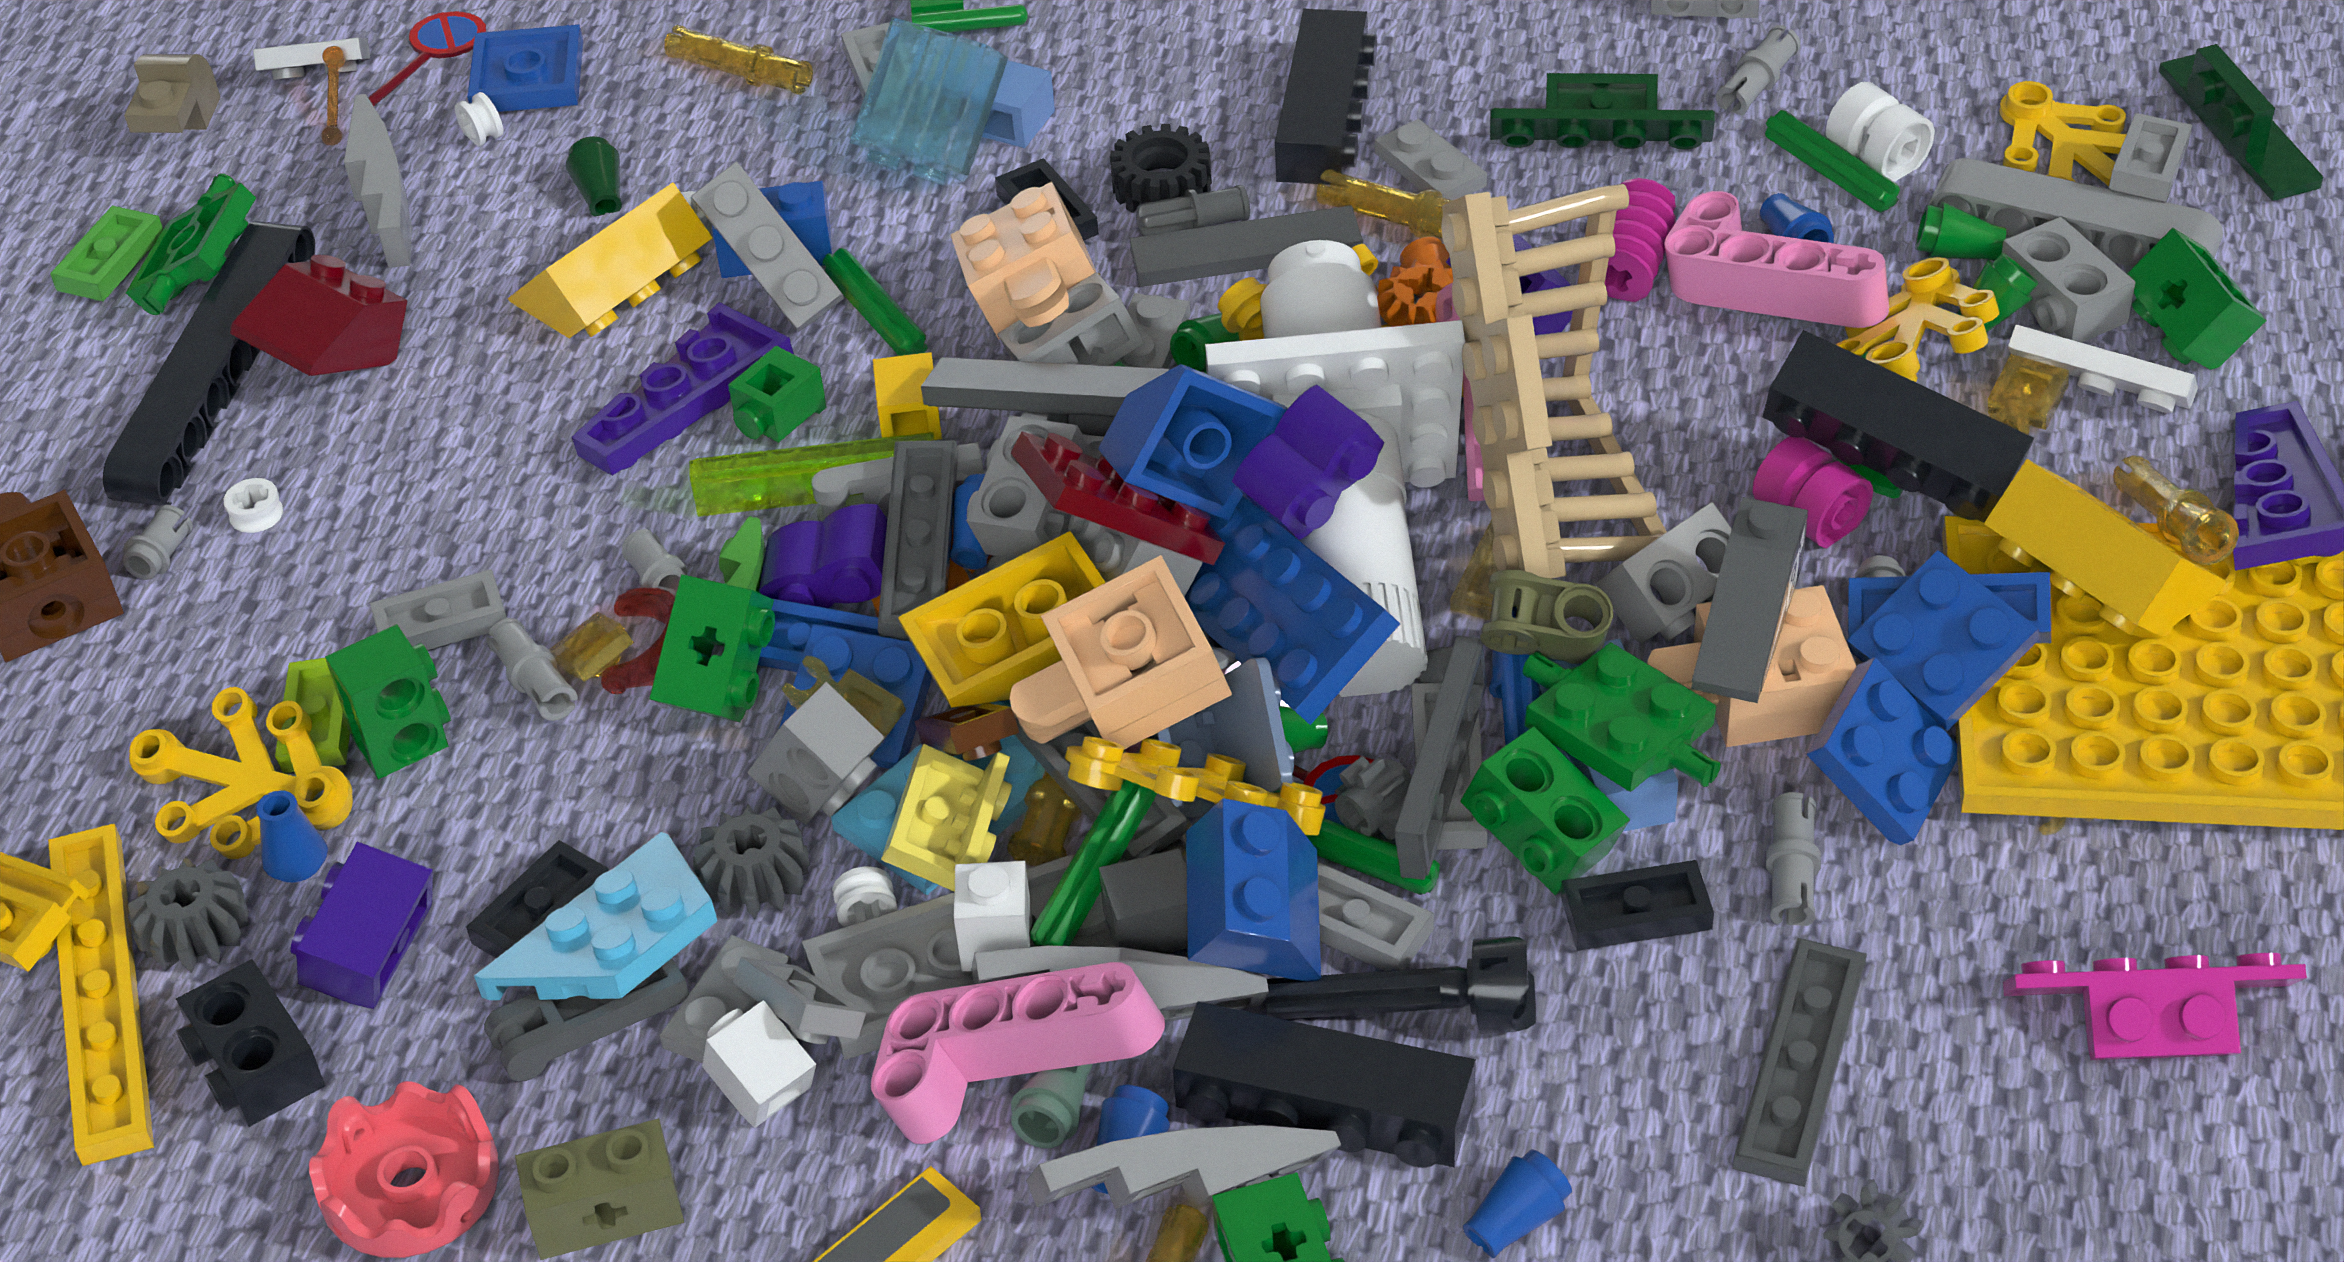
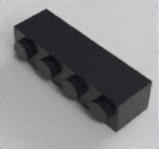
(1323, 96)
(1895, 427)
(1327, 1080)

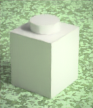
(991, 908)
(757, 1062)

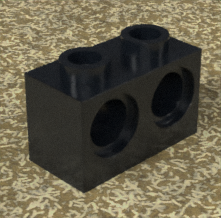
(249, 1043)

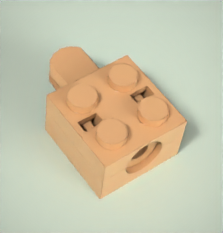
(1023, 259)
(1127, 662)
(1801, 683)

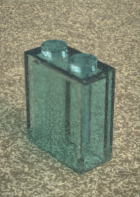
(928, 102)

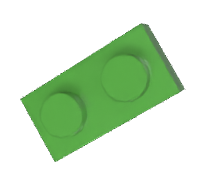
(107, 253)

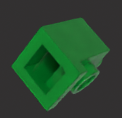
(776, 395)

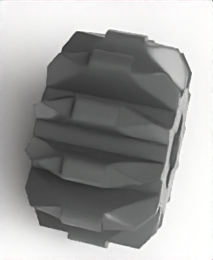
(751, 860)
(188, 914)

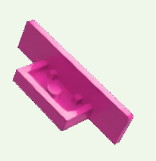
(2158, 1011)

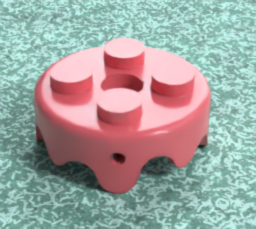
(407, 1131)

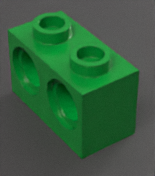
(389, 700)
(1544, 810)

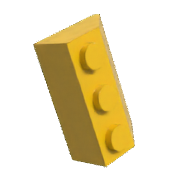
(616, 266)
(2099, 552)

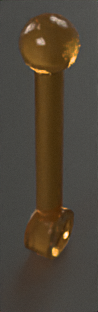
(334, 60)

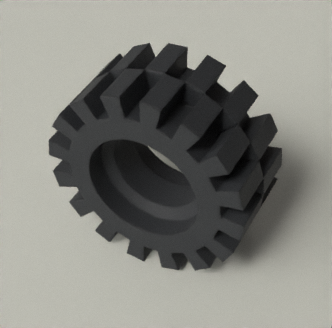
(1156, 150)

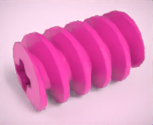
(1639, 239)

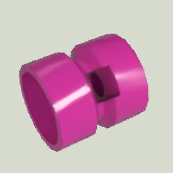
(1808, 478)

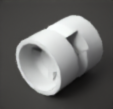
(1880, 130)

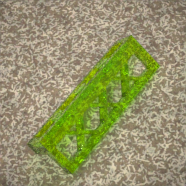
(779, 475)

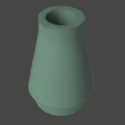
(1050, 1106)

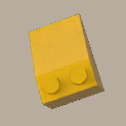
(992, 627)

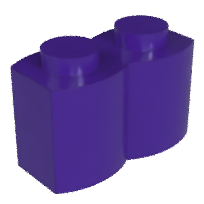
(1308, 462)
(827, 558)

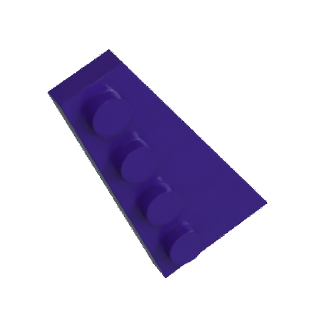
(2284, 489)

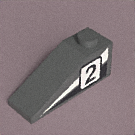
(1751, 599)

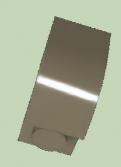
(172, 94)

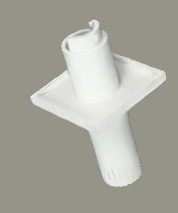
(1401, 381)

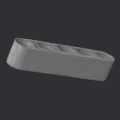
(2113, 221)

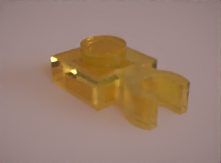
(2027, 393)
(870, 700)

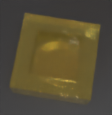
(592, 647)

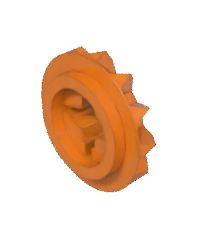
(1397, 298)

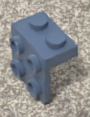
(1239, 727)

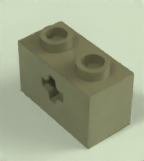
(599, 1189)

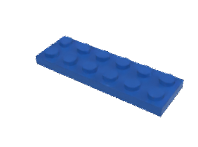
(1286, 605)

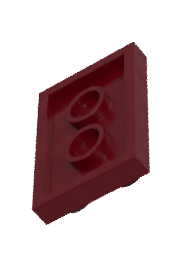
(1098, 494)

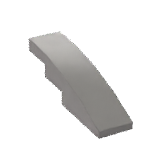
(378, 182)
(1168, 978)
(1197, 1158)

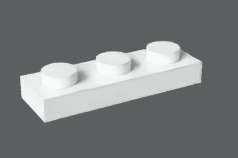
(2105, 370)

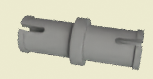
(1758, 70)
(531, 669)
(1793, 859)

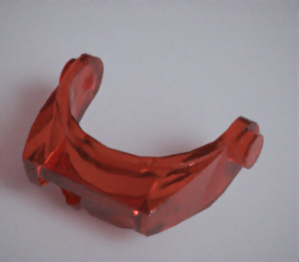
(642, 669)

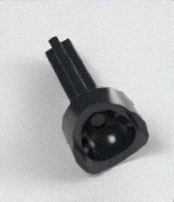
(1492, 984)

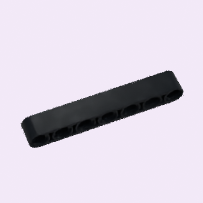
(199, 372)

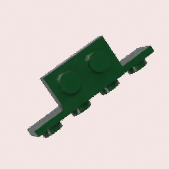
(1601, 109)
(2241, 121)

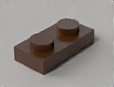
(968, 730)

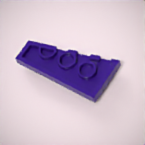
(676, 391)

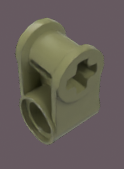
(1541, 617)

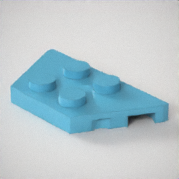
(610, 932)

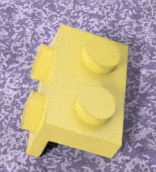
(946, 815)

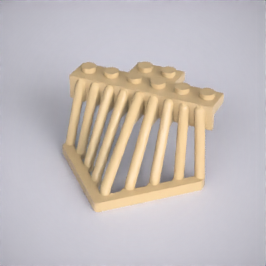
(1508, 387)

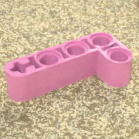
(1771, 274)
(1005, 1030)

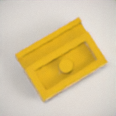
(32, 909)

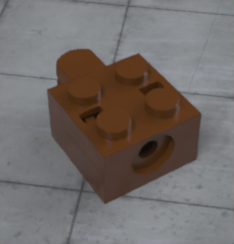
(48, 574)

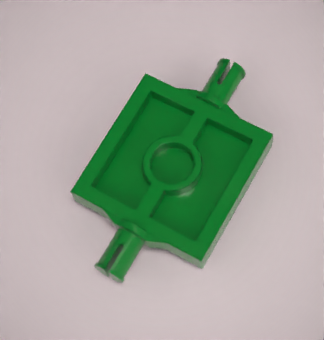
(192, 244)
(1621, 717)

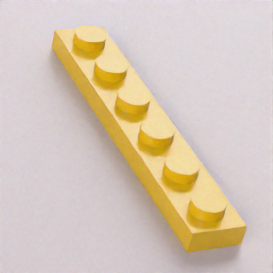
(101, 1001)

